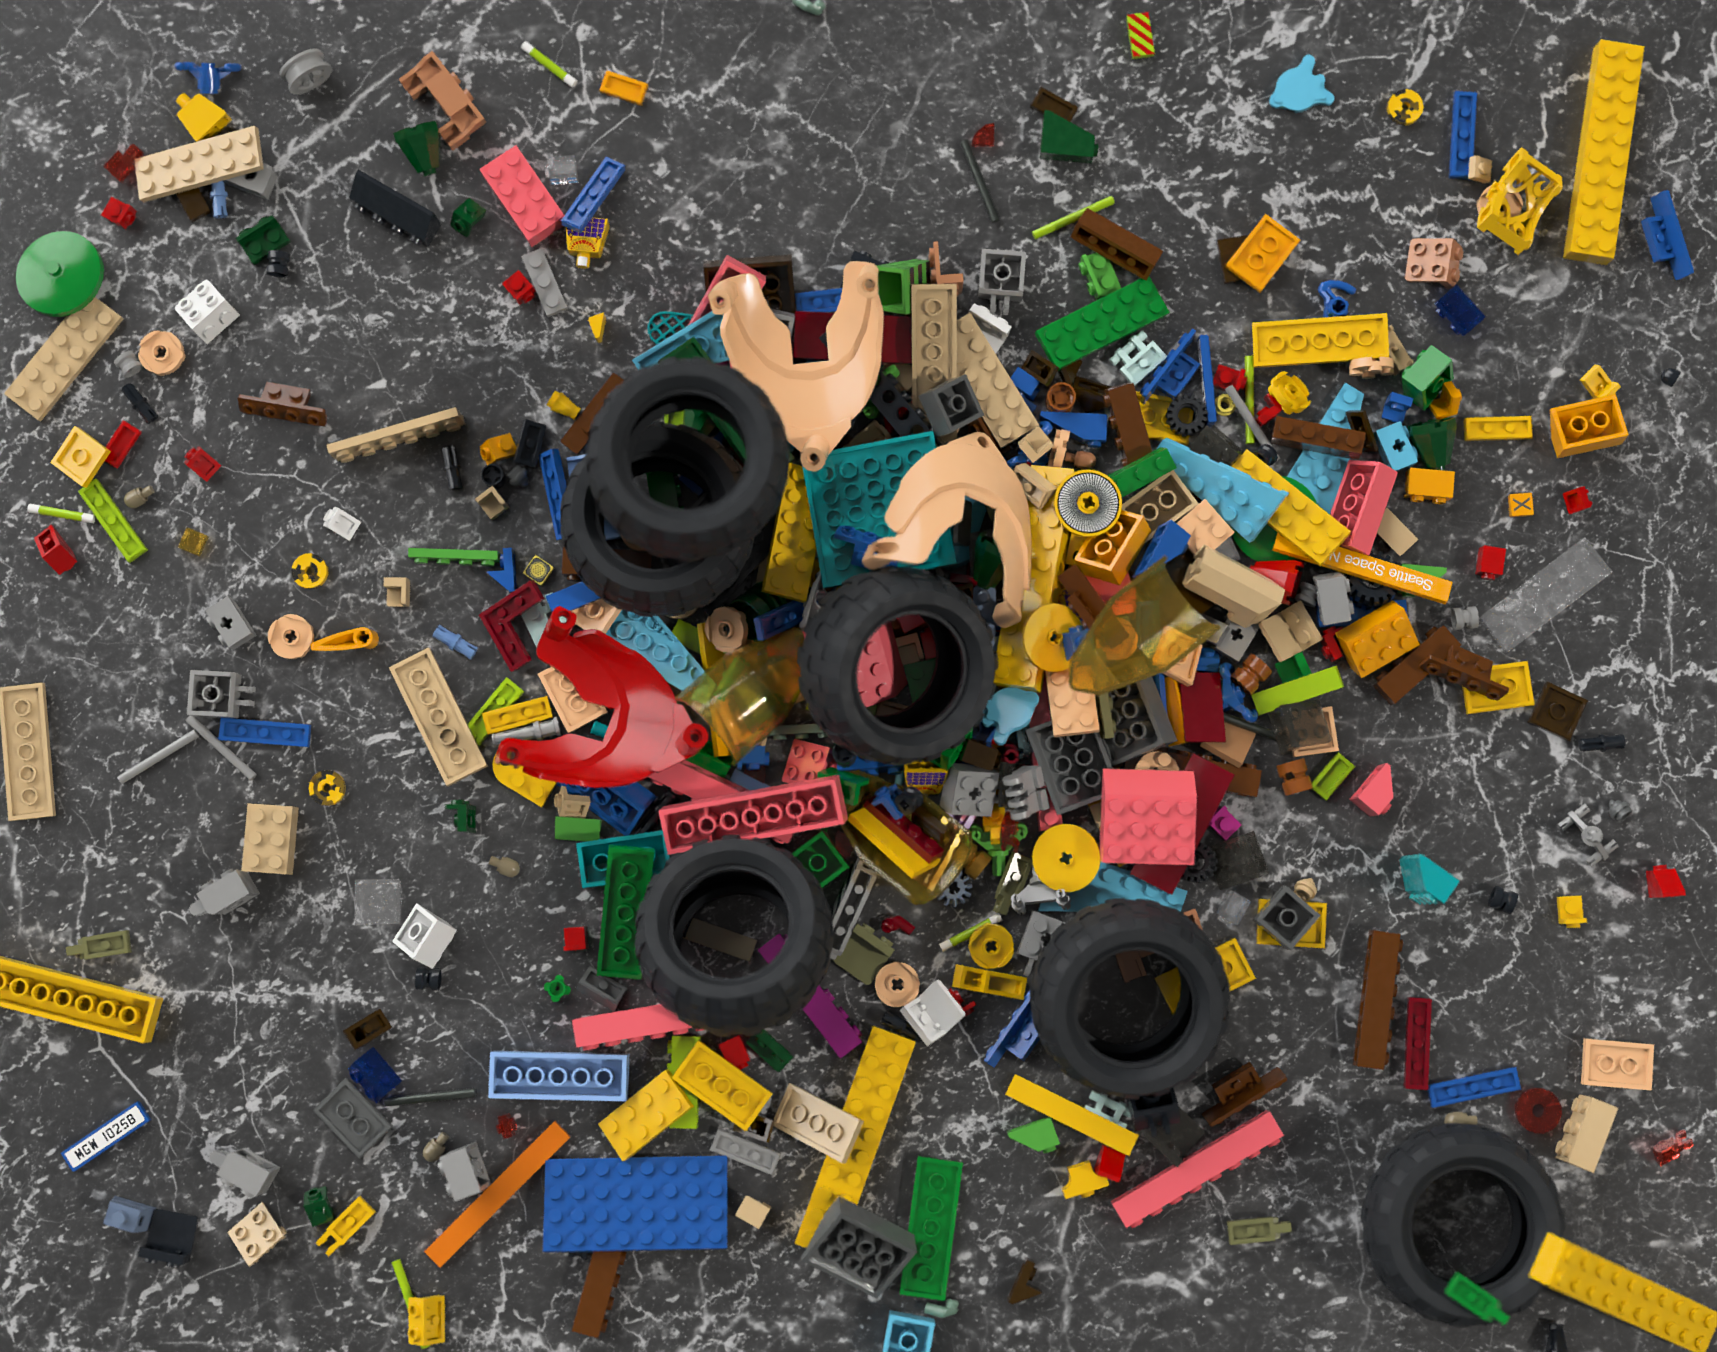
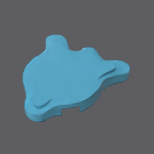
(1300, 89)
(1009, 711)

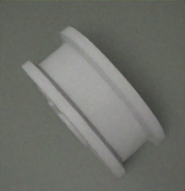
(305, 71)

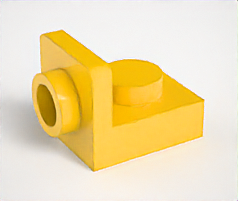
(1570, 911)

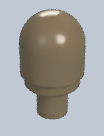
(138, 496)
(505, 866)
(1461, 1118)
(435, 1148)

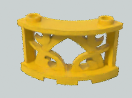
(1500, 222)

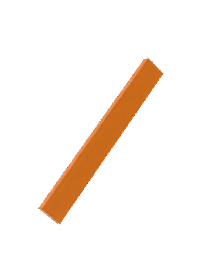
(497, 1194)

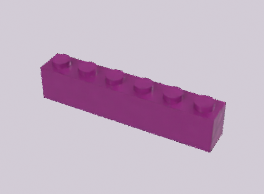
(821, 1010)

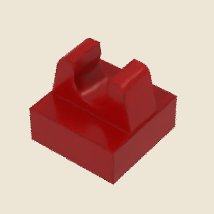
(1577, 500)

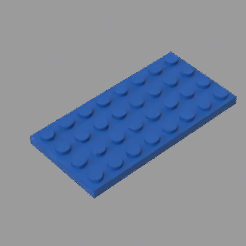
(635, 1204)

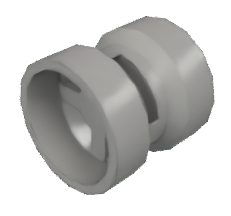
(1466, 617)

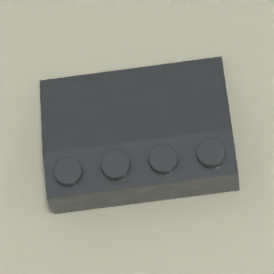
(1139, 722)
(1069, 766)
(859, 1247)

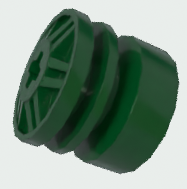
(754, 604)

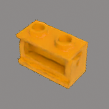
(1429, 485)

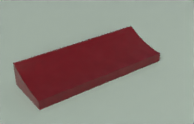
(811, 325)
(1211, 788)

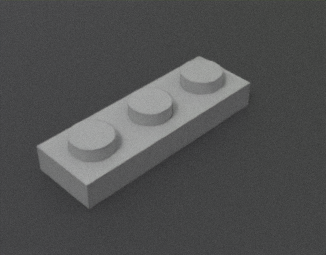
(544, 282)

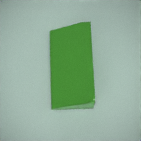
(577, 829)

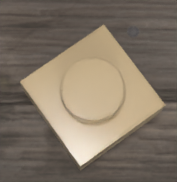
(1480, 169)

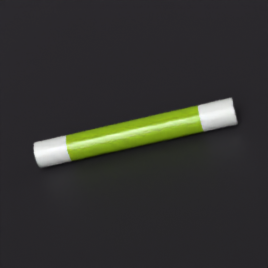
(549, 64)
(61, 513)
(959, 938)

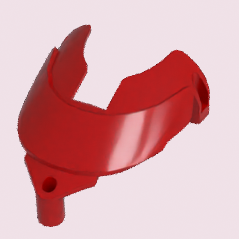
(646, 727)

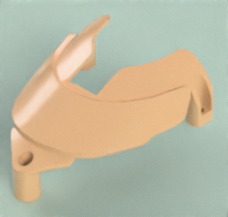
(811, 397)
(934, 499)

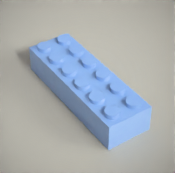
(559, 1075)

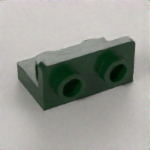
(262, 238)
(466, 817)
(770, 1050)

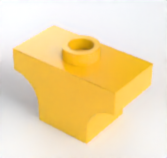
(1083, 1181)

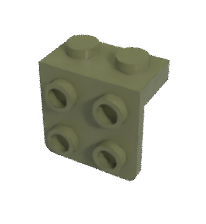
(864, 954)

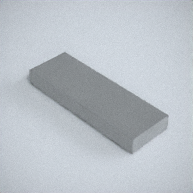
(745, 1151)

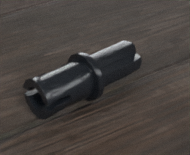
(139, 403)
(452, 468)
(1602, 743)
(900, 1025)

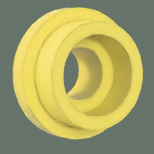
(1224, 398)

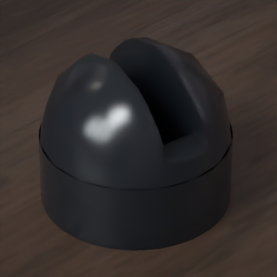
(1670, 376)

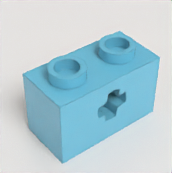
(1396, 435)

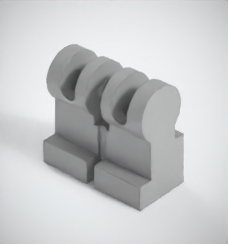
(1026, 785)

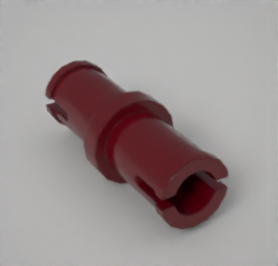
(1010, 753)

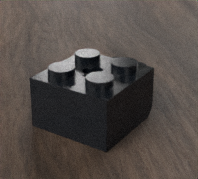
(1154, 1112)

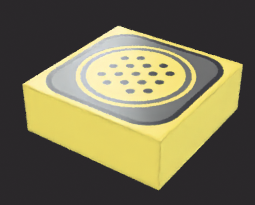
(538, 570)

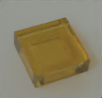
(193, 541)

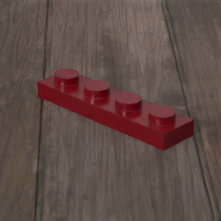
(907, 832)
(1417, 1043)

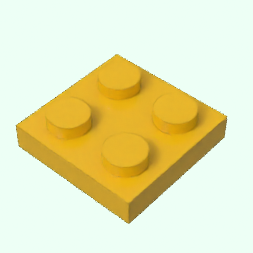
(80, 456)

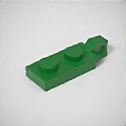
(1475, 1299)

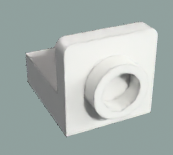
(341, 523)

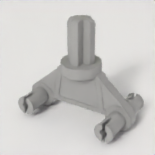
(1590, 835)
(1038, 892)

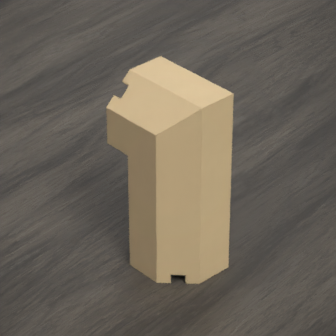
(1232, 586)

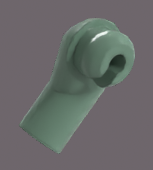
(813, 8)
(942, 1311)

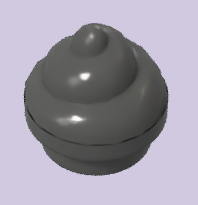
(518, 476)
(1619, 810)

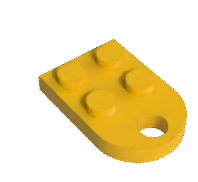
(524, 784)

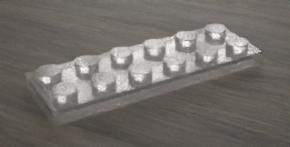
(1545, 595)

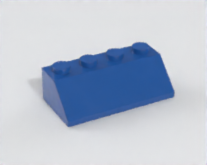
(618, 806)

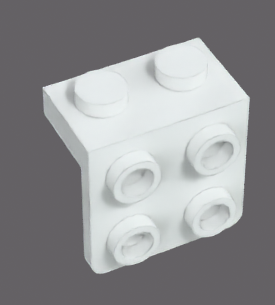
(206, 311)
(993, 328)
(933, 1013)

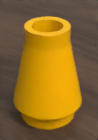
(563, 405)

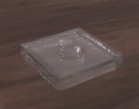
(377, 901)

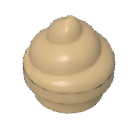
(1305, 889)

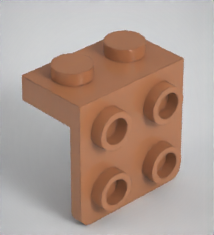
(1434, 261)
(936, 277)

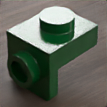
(467, 216)
(318, 1206)

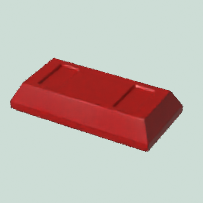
(121, 443)

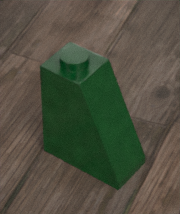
(1066, 141)

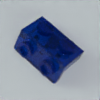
(1459, 310)
(374, 1075)

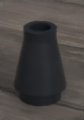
(1556, 1339)

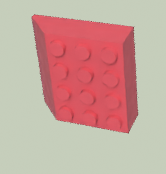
(880, 668)
(1148, 816)

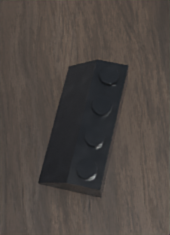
(394, 209)

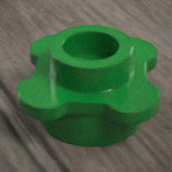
(550, 987)

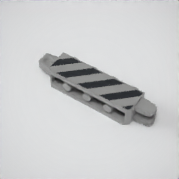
(850, 904)

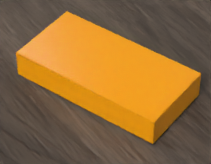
(623, 88)

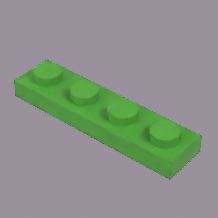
(444, 556)

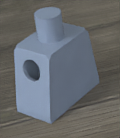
(127, 1213)

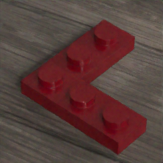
(498, 623)

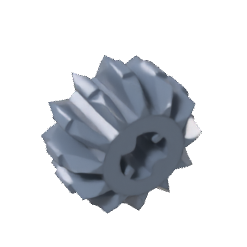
(960, 884)

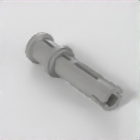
(536, 731)

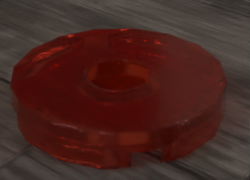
(1550, 1116)

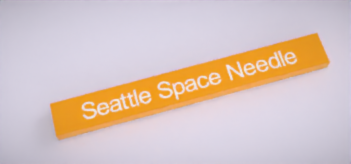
(1376, 571)

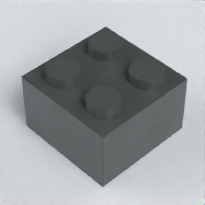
(951, 405)
(1286, 917)

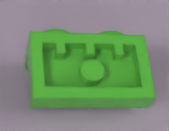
(1099, 274)

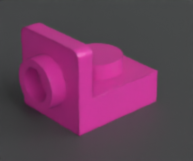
(1224, 823)

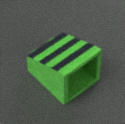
(896, 282)

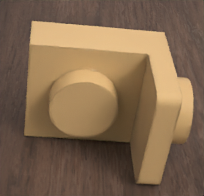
(571, 805)

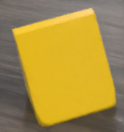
(597, 325)

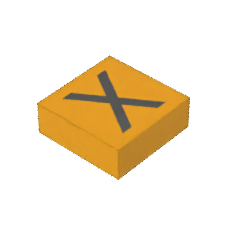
(1520, 505)

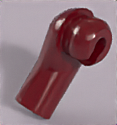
(895, 923)

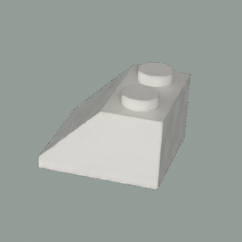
(424, 936)

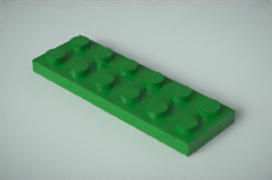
(1101, 323)
(625, 887)
(933, 1225)

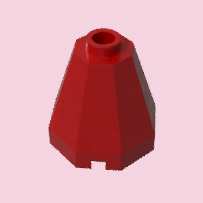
(1283, 573)

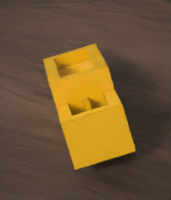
(989, 982)

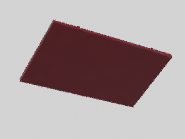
(1203, 709)

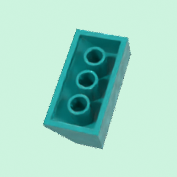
(594, 855)
(1426, 880)

